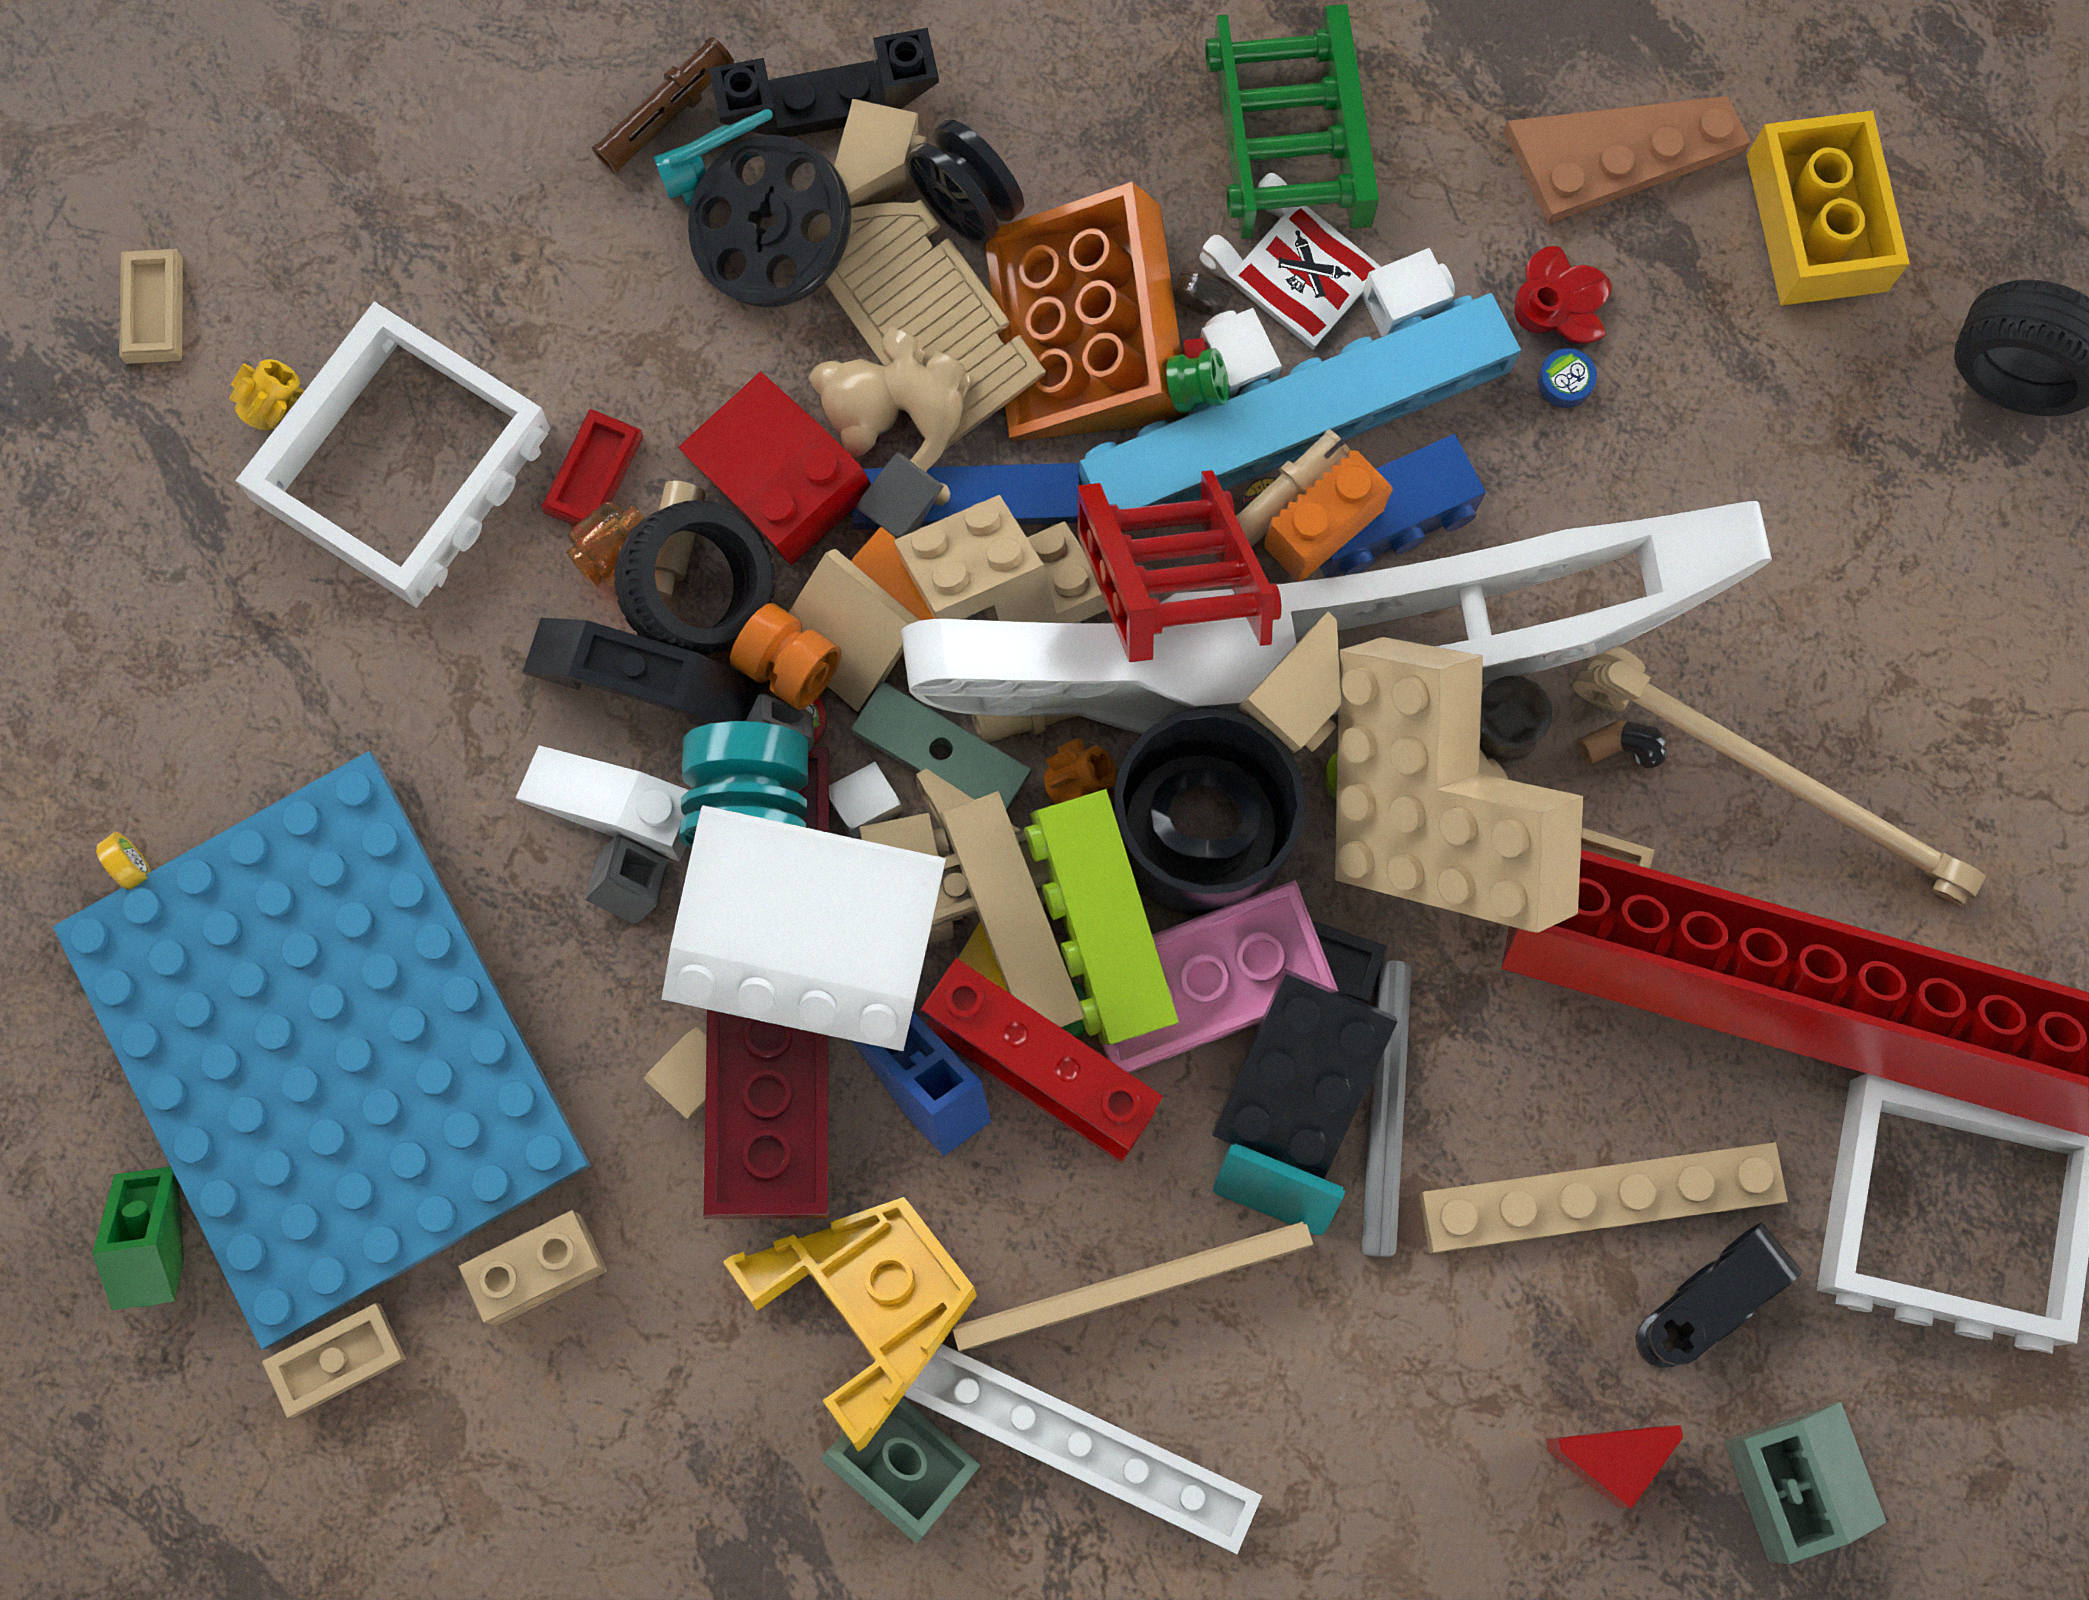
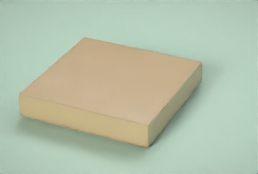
(857, 618)

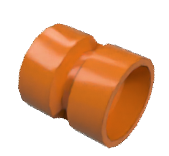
(778, 651)

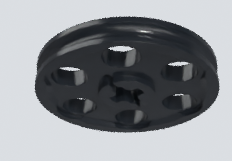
(778, 242)

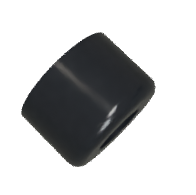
(1220, 754)

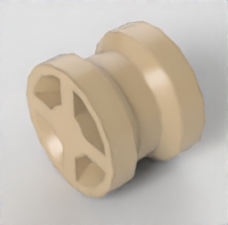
(1596, 696)

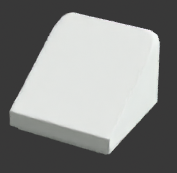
(864, 799)

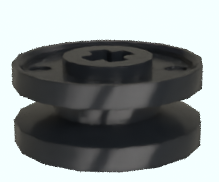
(965, 181)

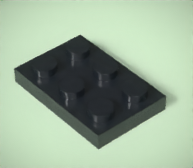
(1304, 1074)

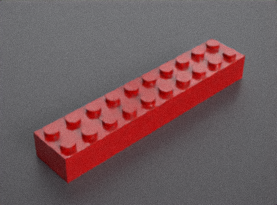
(1819, 990)

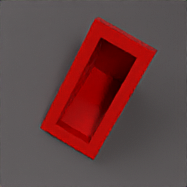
(1618, 1461)

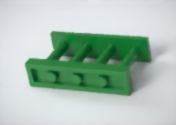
(1336, 92)

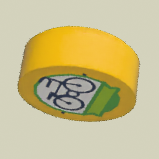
(122, 861)

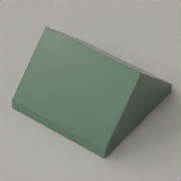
(905, 1469)

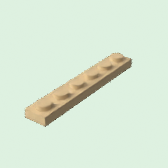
(1602, 1197)

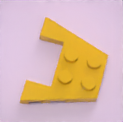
(887, 1285)

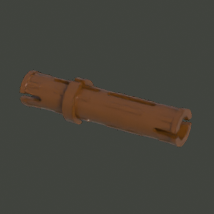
(667, 101)

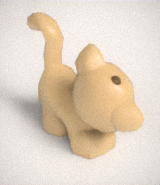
(866, 398)

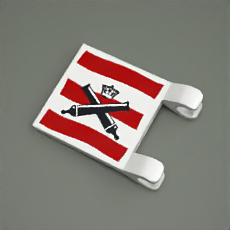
(1297, 273)

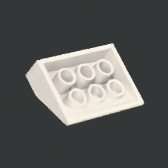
(802, 928)

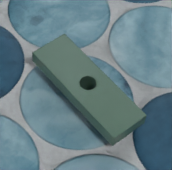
(912, 731)

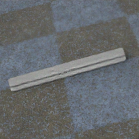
(1387, 1116)

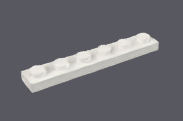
(1086, 1447)

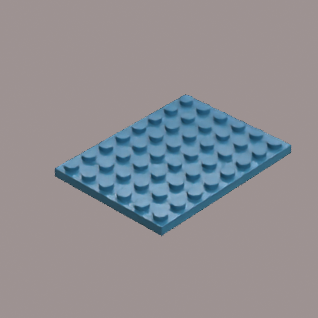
(320, 1050)

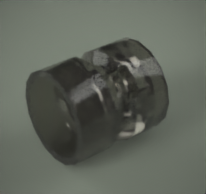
(1513, 719)

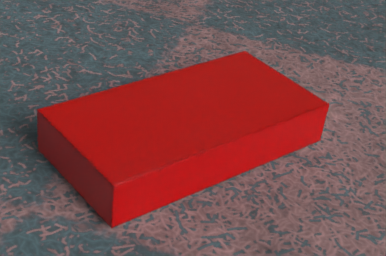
(592, 467)

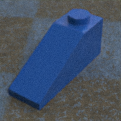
(931, 1086)

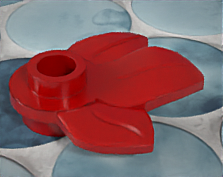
(1562, 297)

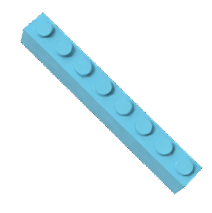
(1285, 417)

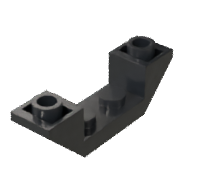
(822, 98)
(641, 669)

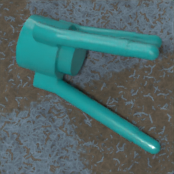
(683, 167)

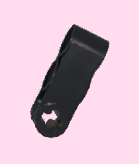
(1717, 1298)

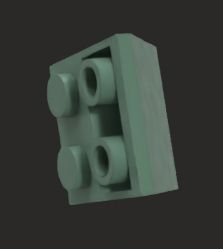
(1805, 1484)

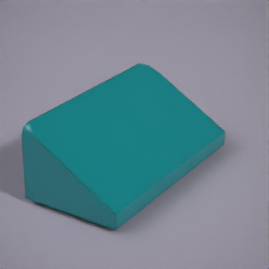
(1277, 1189)

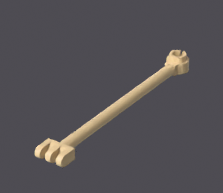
(1953, 878)

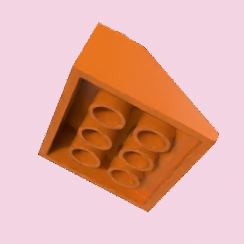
(1095, 310)

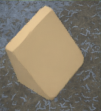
(682, 1073)

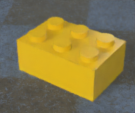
(1827, 208)

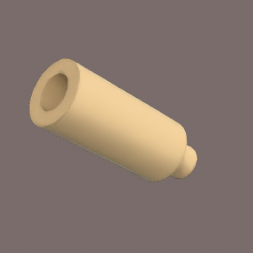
(676, 551)

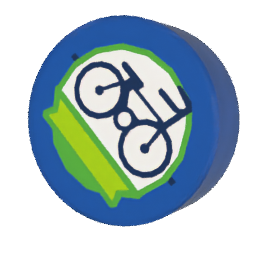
(1567, 378)

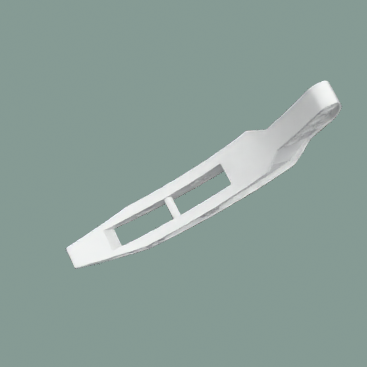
(1218, 664)

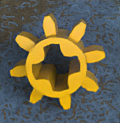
(265, 393)

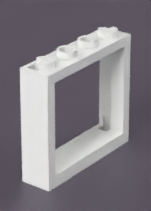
(325, 404)
(1974, 1319)

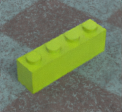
(1102, 918)

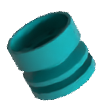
(744, 771)

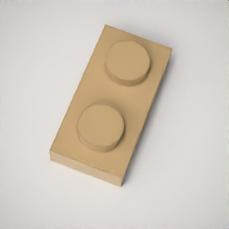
(333, 1360)

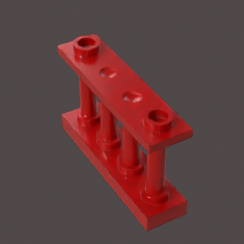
(1128, 586)
(1040, 1061)

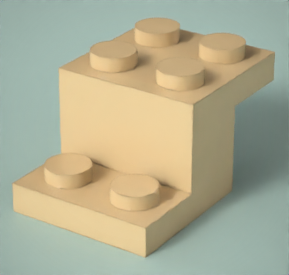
(990, 565)

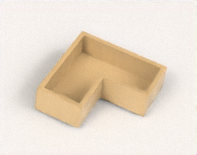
(1421, 814)

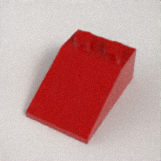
(777, 467)

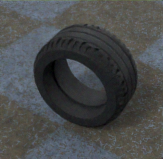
(2028, 347)
(740, 544)

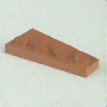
(1612, 153)

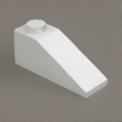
(606, 799)

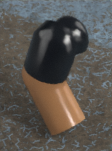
(1625, 736)

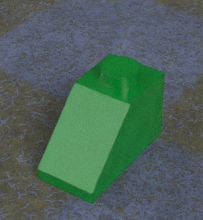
(141, 1239)

